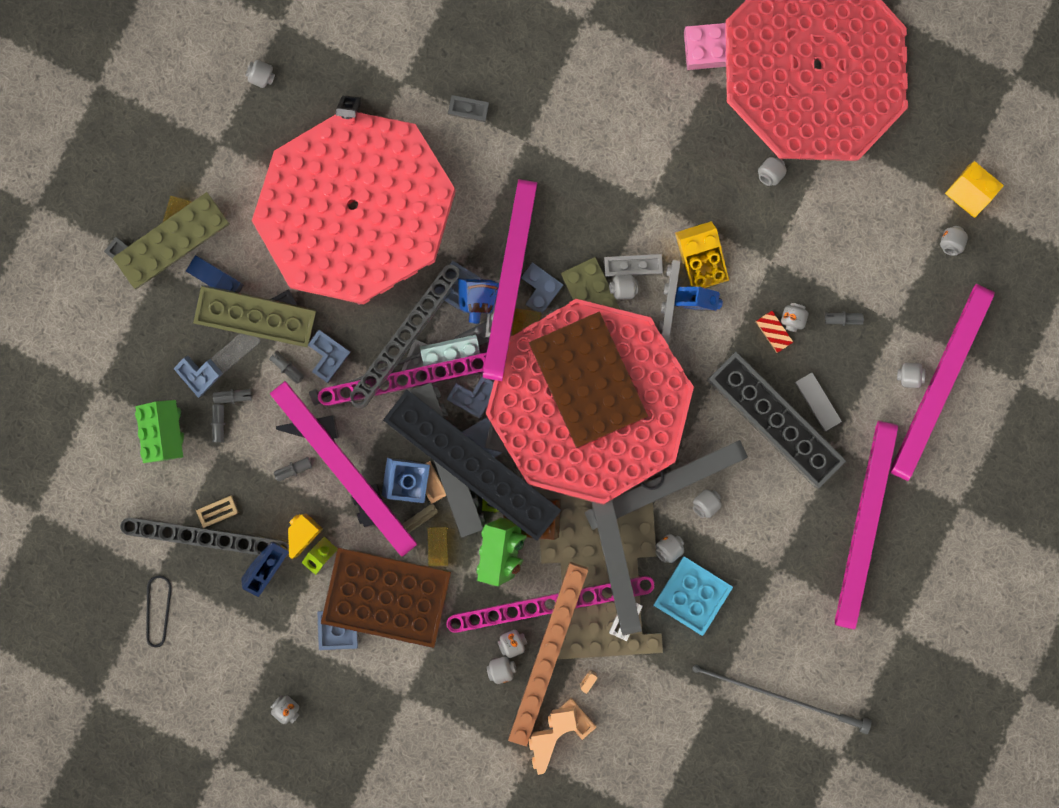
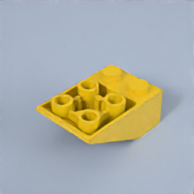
(702, 255)

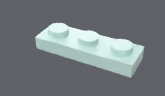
(449, 350)

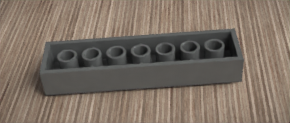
(776, 420)
(460, 496)

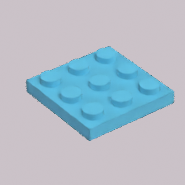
(693, 596)

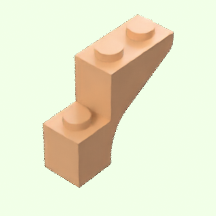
(544, 741)

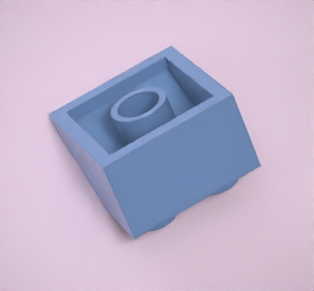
(405, 480)

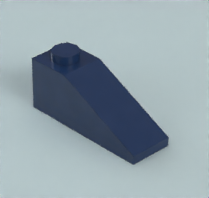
(212, 276)
(263, 568)

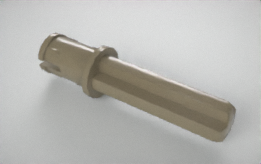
(420, 518)

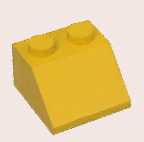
(974, 189)
(301, 533)

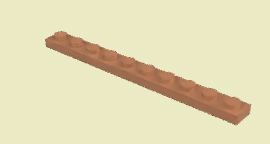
(548, 654)

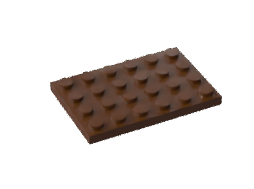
(588, 380)
(385, 597)

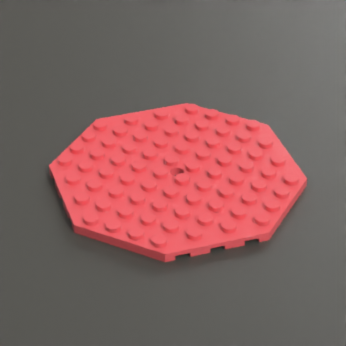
(808, 109)
(362, 250)
(604, 469)

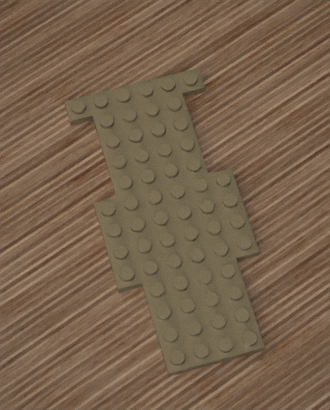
(581, 545)

